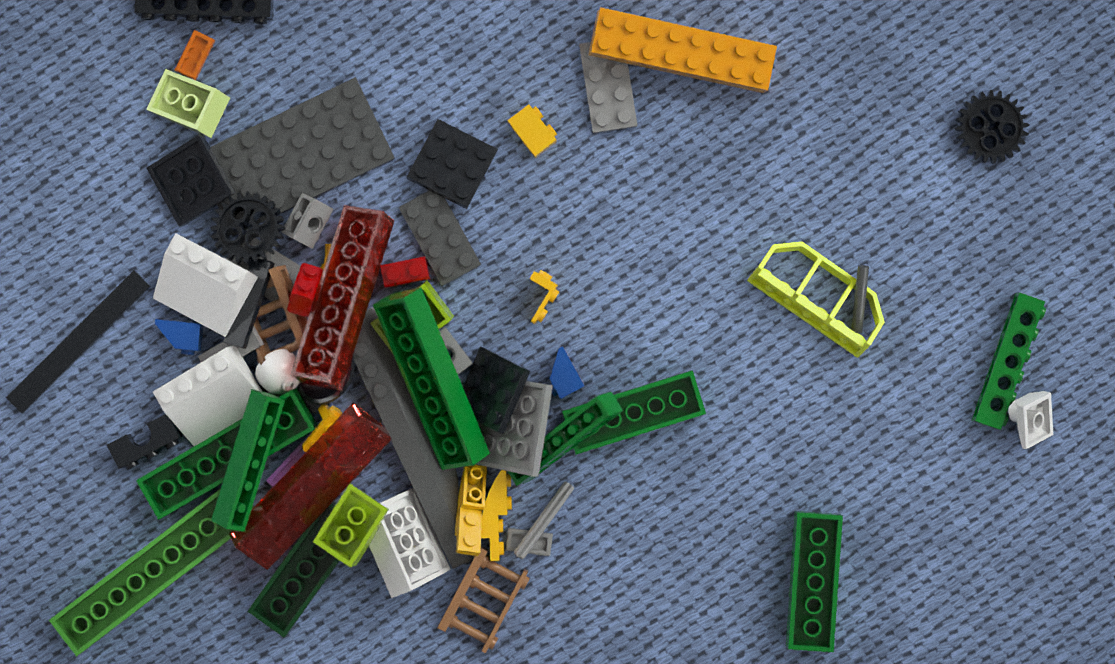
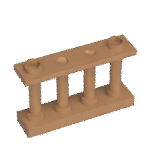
(282, 282)
(461, 600)

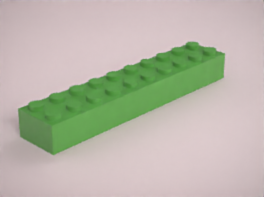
(141, 578)

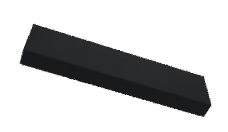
(243, 324)

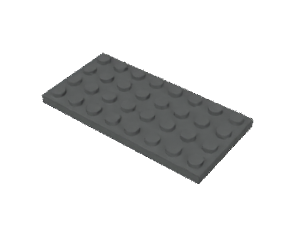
(305, 149)

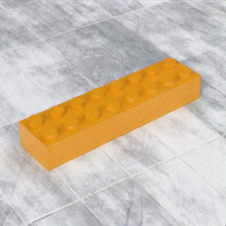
(682, 50)

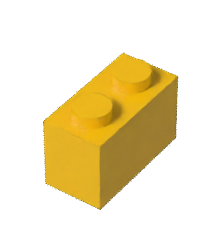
(532, 130)

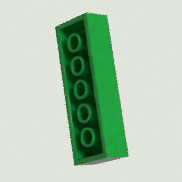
(646, 410)
(814, 581)

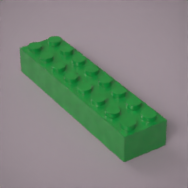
(431, 379)
(206, 463)

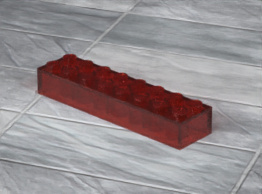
(342, 297)
(311, 485)

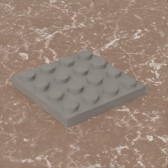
(523, 440)

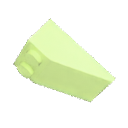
(188, 103)

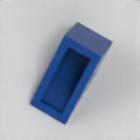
(182, 335)
(564, 376)

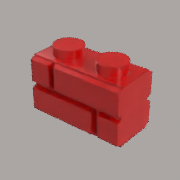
(405, 272)
(304, 290)

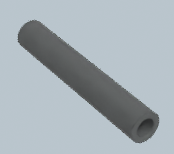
(860, 298)

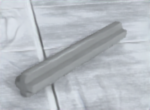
(543, 520)

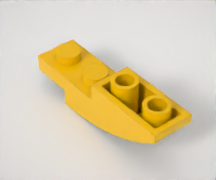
(496, 504)
(469, 510)

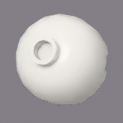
(276, 371)

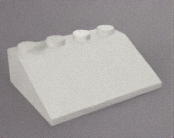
(202, 285)
(208, 395)
(407, 545)

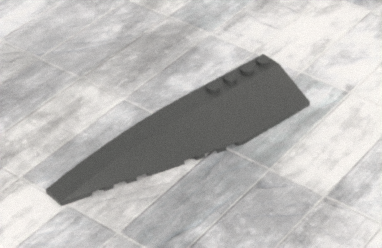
(434, 487)

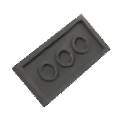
(440, 236)

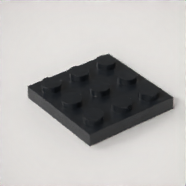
(452, 164)
(190, 180)
(494, 388)

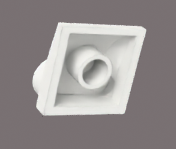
(1033, 417)

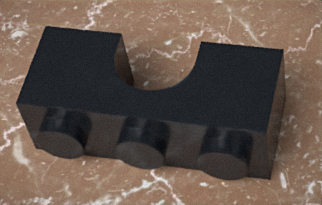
(128, 452)

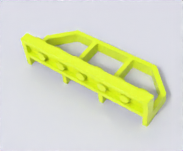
(809, 312)

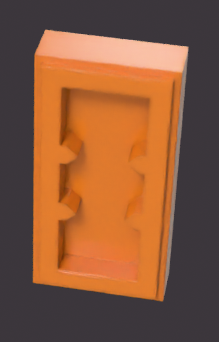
(195, 55)

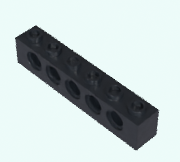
(262, 12)

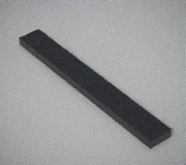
(78, 341)

